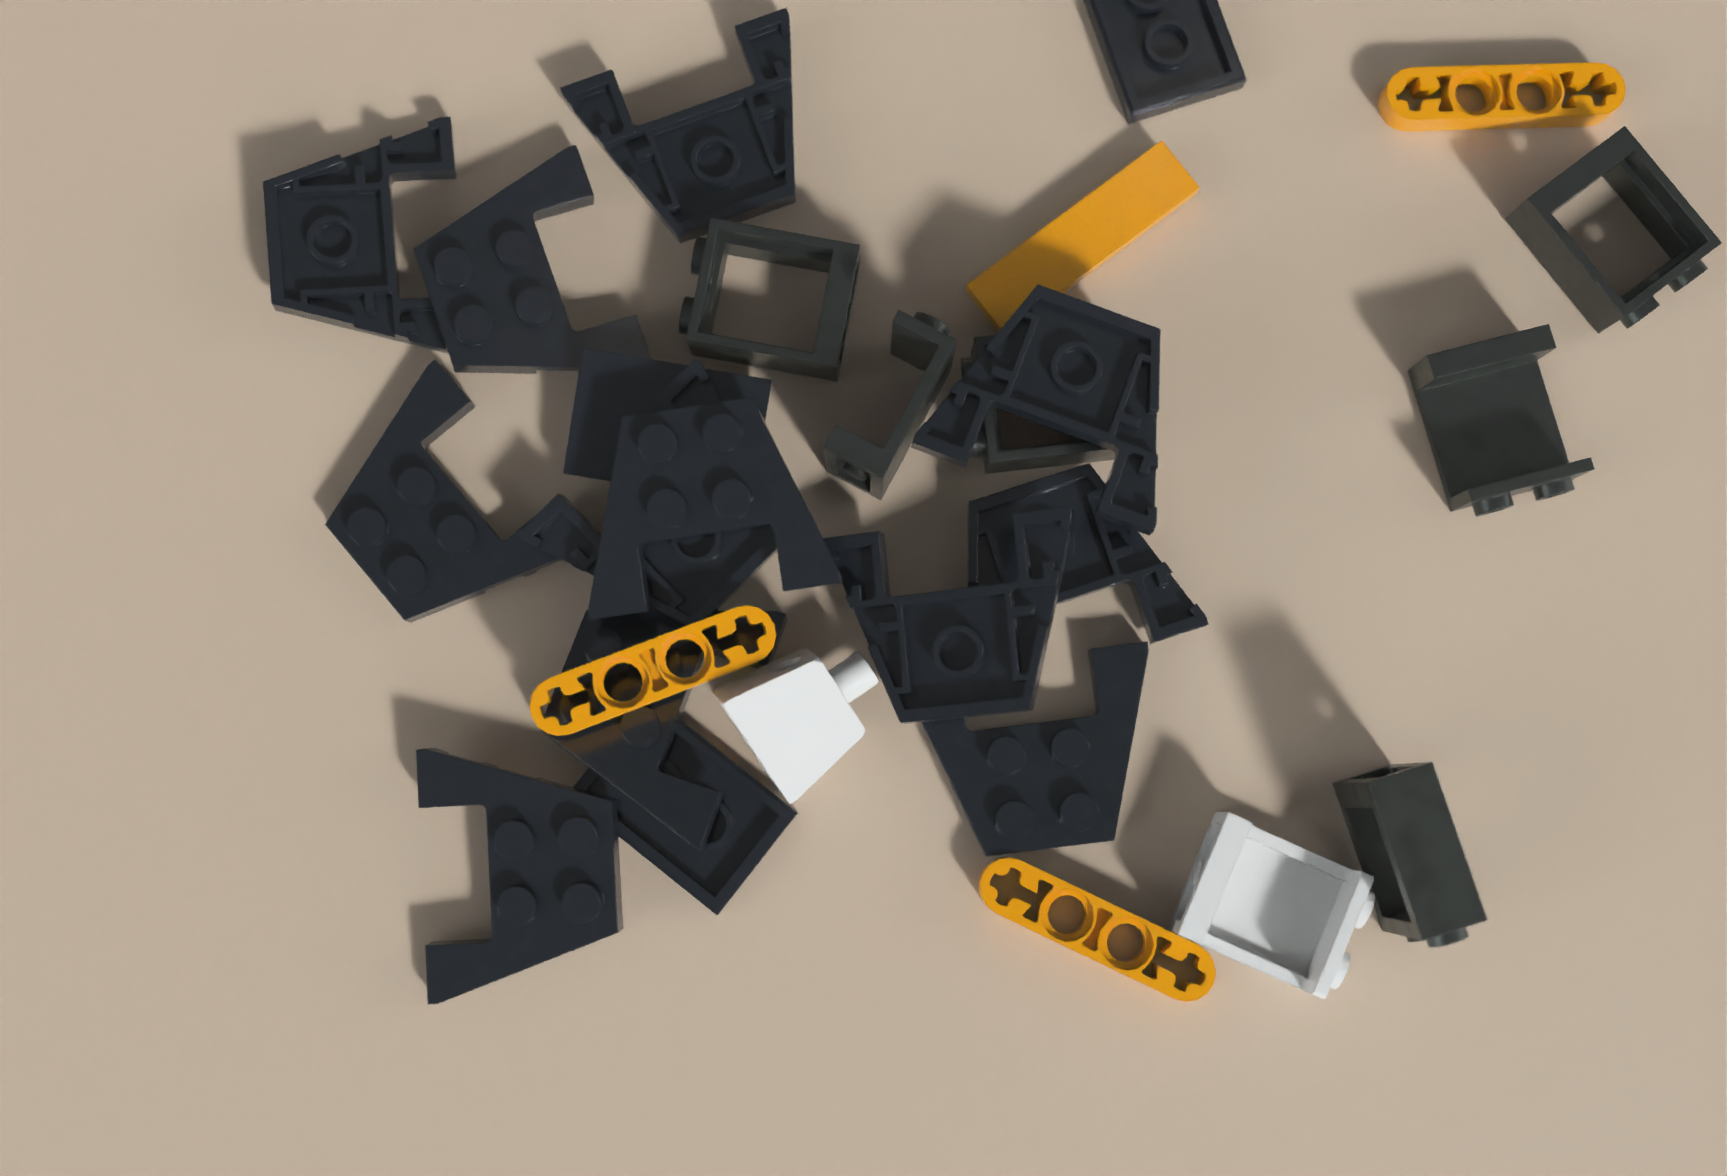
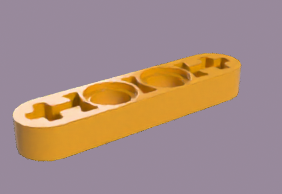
(1501, 101)
(651, 663)
(1097, 923)

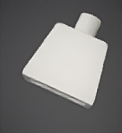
(798, 715)

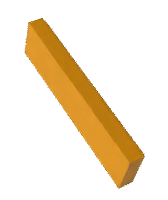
(1085, 234)

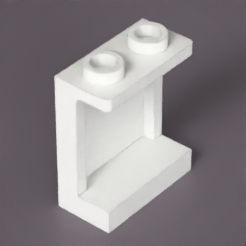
(1272, 905)

